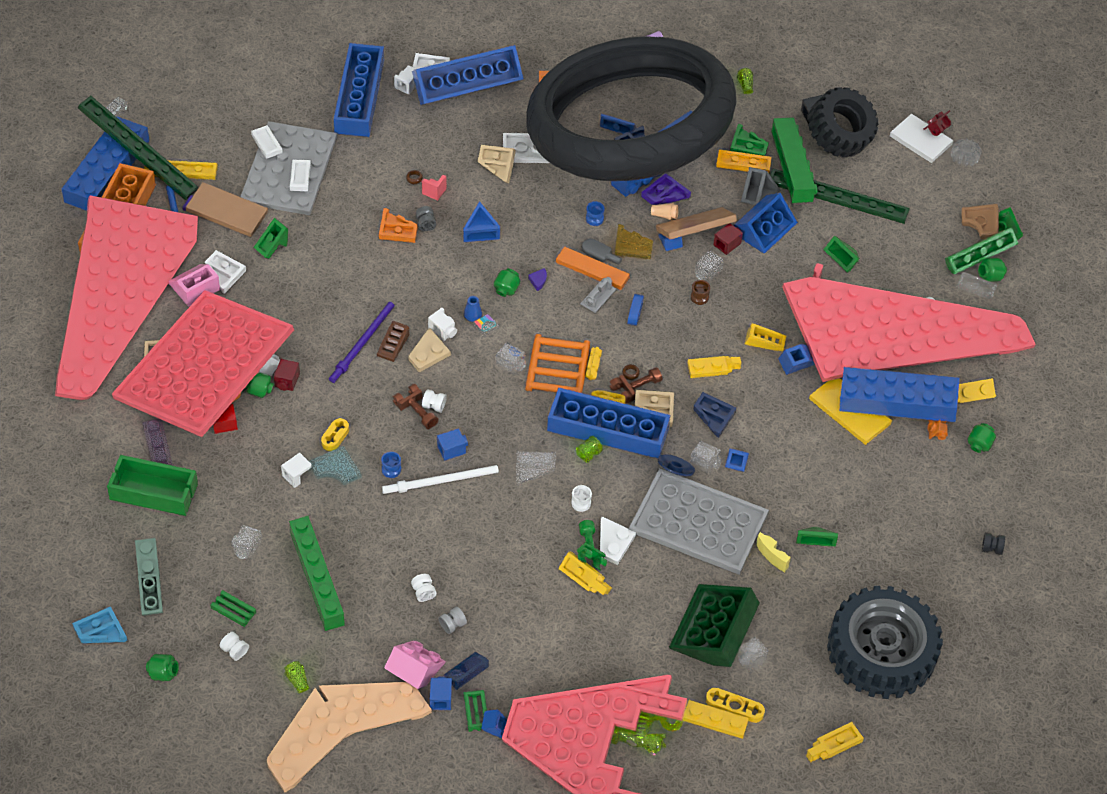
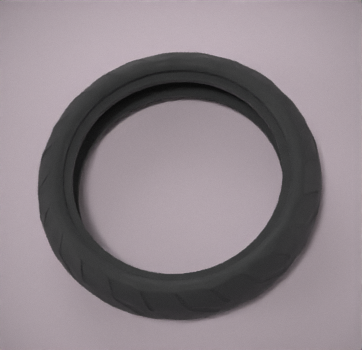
(638, 156)

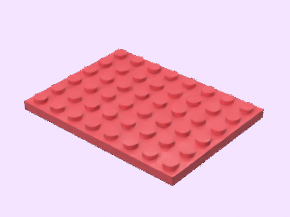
(203, 363)

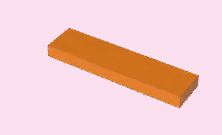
(592, 267)

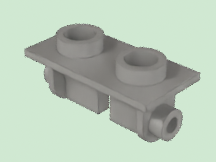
(599, 295)

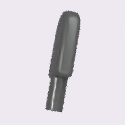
(599, 251)

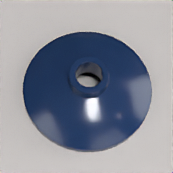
(676, 465)

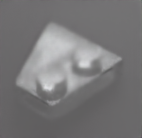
(534, 465)

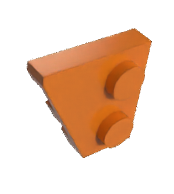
(397, 228)

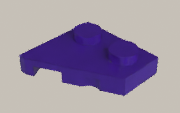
(665, 191)

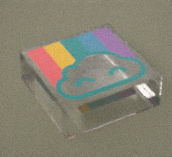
(485, 325)

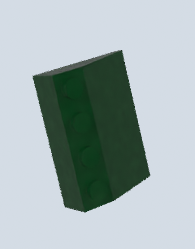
(715, 623)

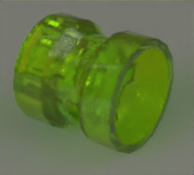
(590, 448)

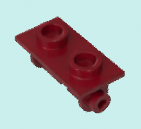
(938, 123)

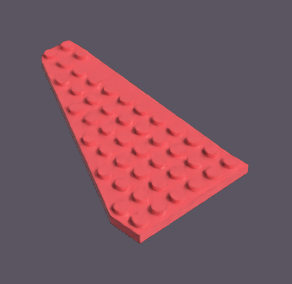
(119, 277)
(894, 330)

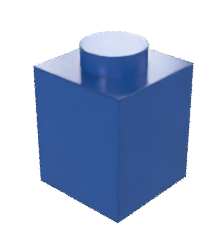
(452, 444)
(440, 693)

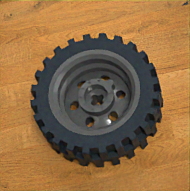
(906, 659)

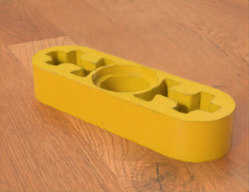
(751, 705)

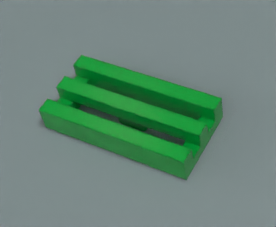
(220, 600)
(473, 694)

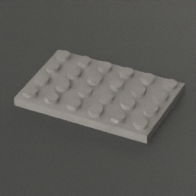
(270, 177)
(699, 521)

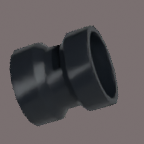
(991, 543)

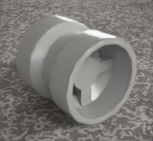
(452, 620)

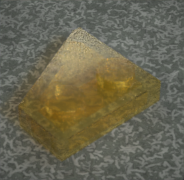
(632, 244)

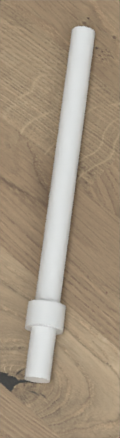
(403, 486)

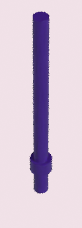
(343, 366)

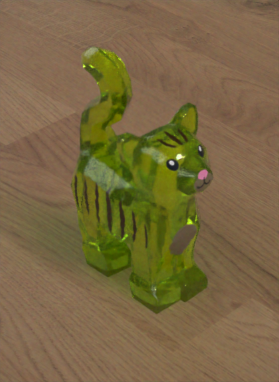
(641, 738)

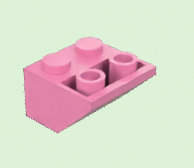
(194, 281)
(414, 663)

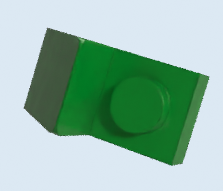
(274, 235)

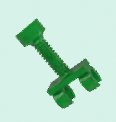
(587, 550)

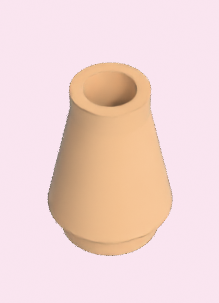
(667, 211)

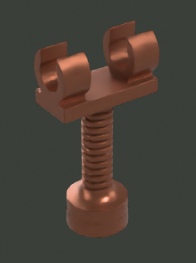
(617, 383)
(428, 419)

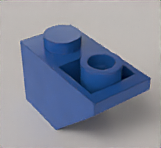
(796, 359)

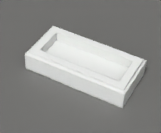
(266, 141)
(300, 175)

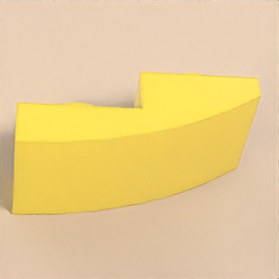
(767, 547)

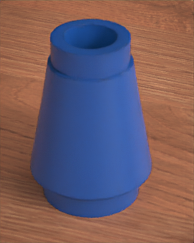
(472, 309)

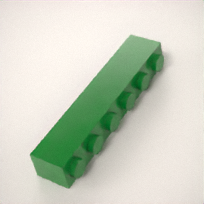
(793, 160)
(316, 573)

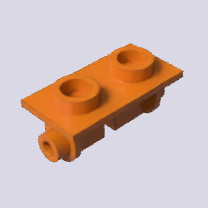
(937, 429)

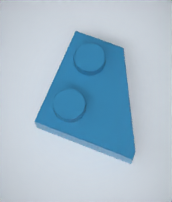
(100, 628)

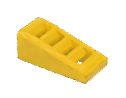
(757, 341)

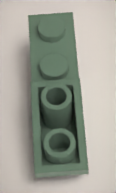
(149, 576)

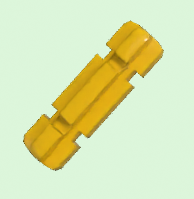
(593, 363)

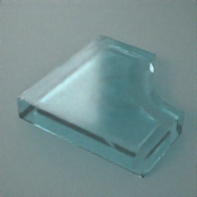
(336, 465)

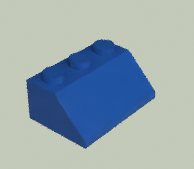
(766, 222)

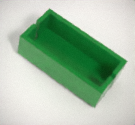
(152, 485)

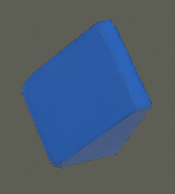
(671, 244)
(737, 460)
(494, 723)

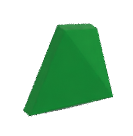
(842, 253)
(817, 536)

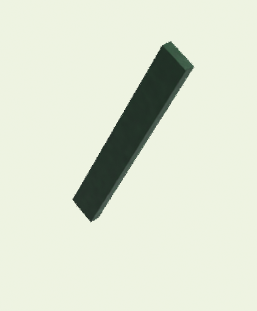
(138, 147)
(851, 199)

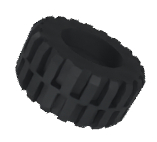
(855, 109)

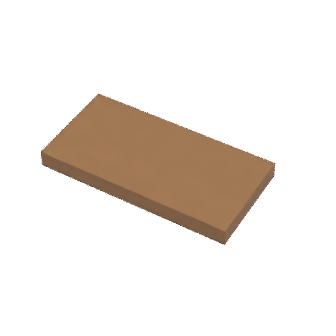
(226, 209)
(696, 223)

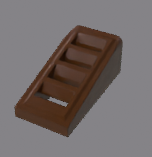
(396, 330)

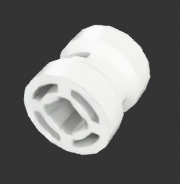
(434, 401)
(581, 498)
(423, 587)
(234, 646)

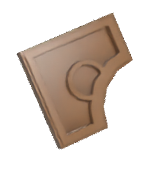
(982, 218)

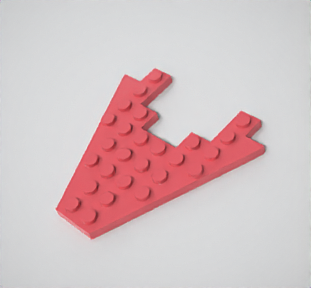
(572, 729)

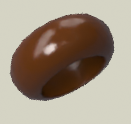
(414, 181)
(629, 376)

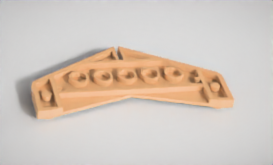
(325, 724)

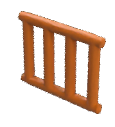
(536, 354)

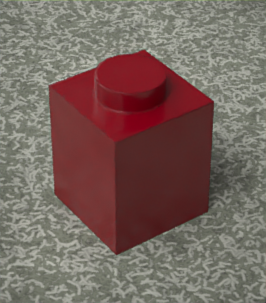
(728, 238)
(286, 375)

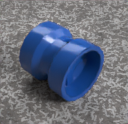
(595, 213)
(391, 464)

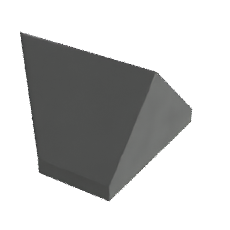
(758, 185)

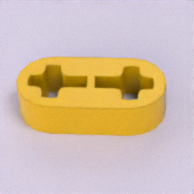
(609, 396)
(332, 432)

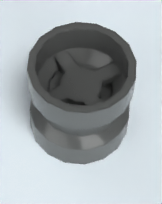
(425, 218)

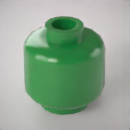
(992, 269)
(507, 282)
(260, 385)
(981, 438)
(162, 667)

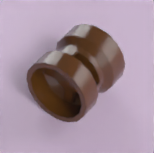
(700, 292)

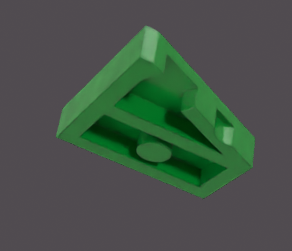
(748, 142)

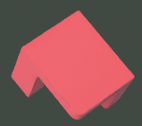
(433, 188)

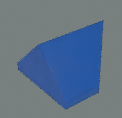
(481, 226)

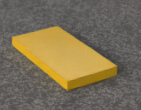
(861, 425)

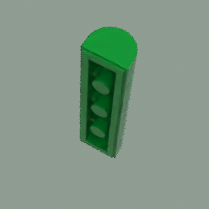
(981, 250)

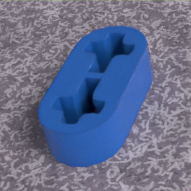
(635, 309)

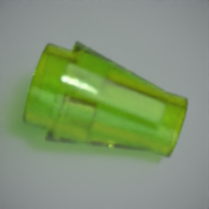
(745, 79)
(296, 675)

